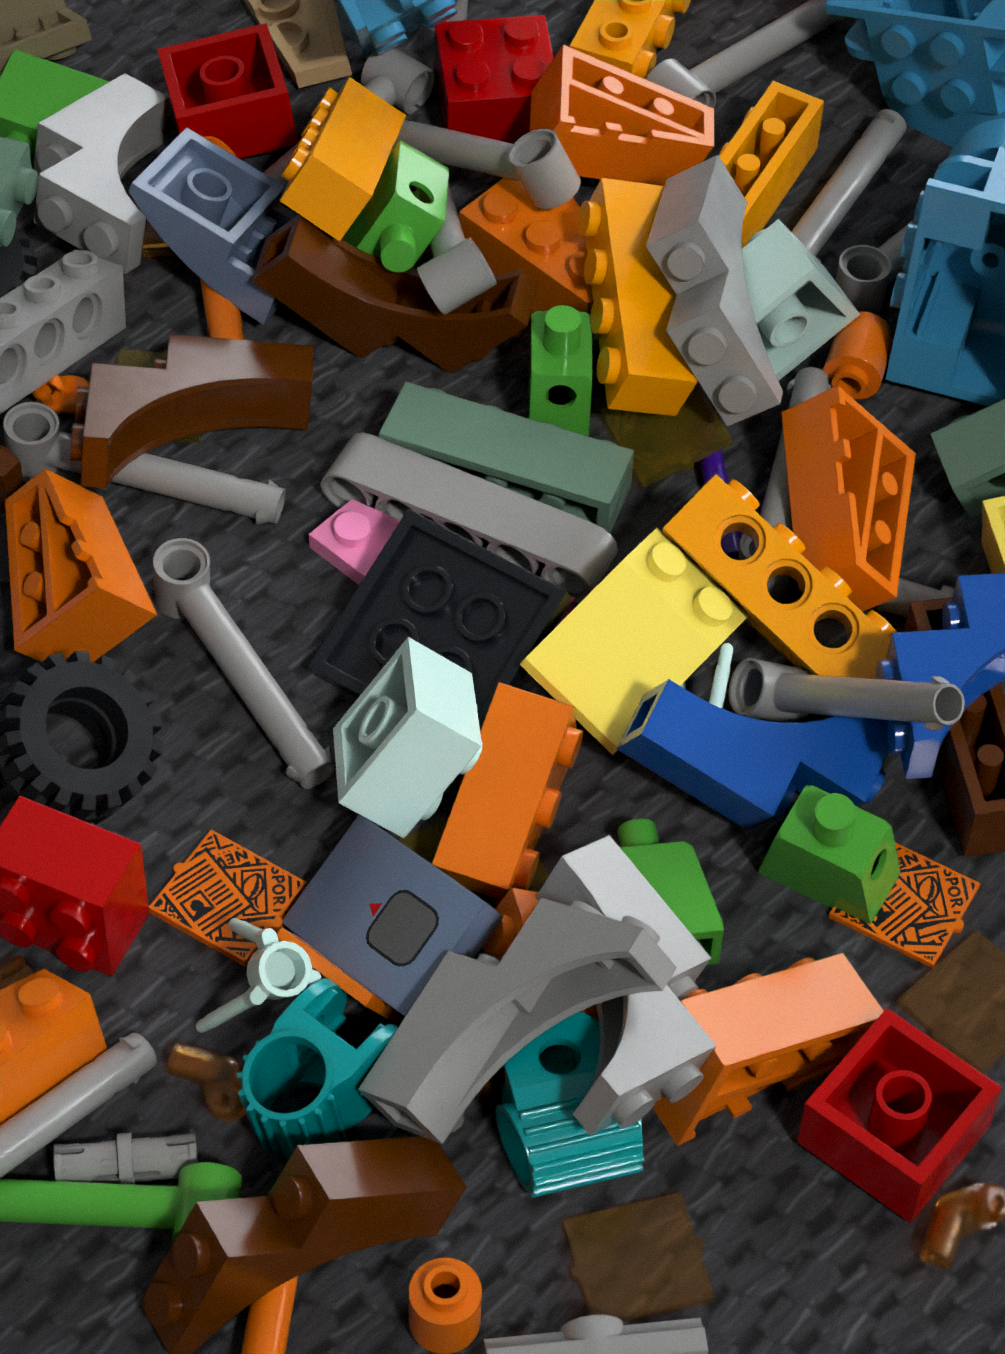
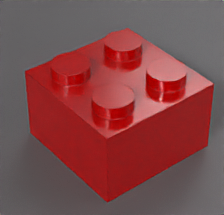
(489, 73)
(231, 90)
(69, 887)
(898, 1114)

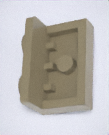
(40, 29)

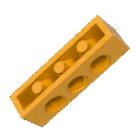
(789, 627)

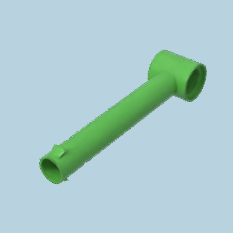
(118, 1203)

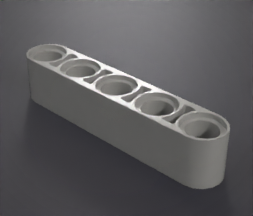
(516, 527)

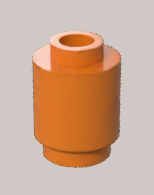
(860, 356)
(445, 1305)

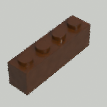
(971, 756)

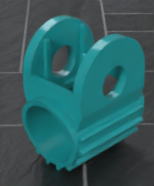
(309, 1054)
(537, 1118)

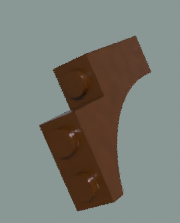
(370, 307)
(192, 391)
(319, 1209)

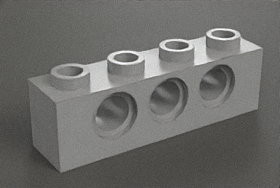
(57, 321)

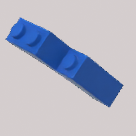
(964, 653)
(751, 764)

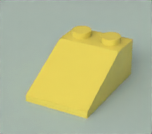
(632, 632)

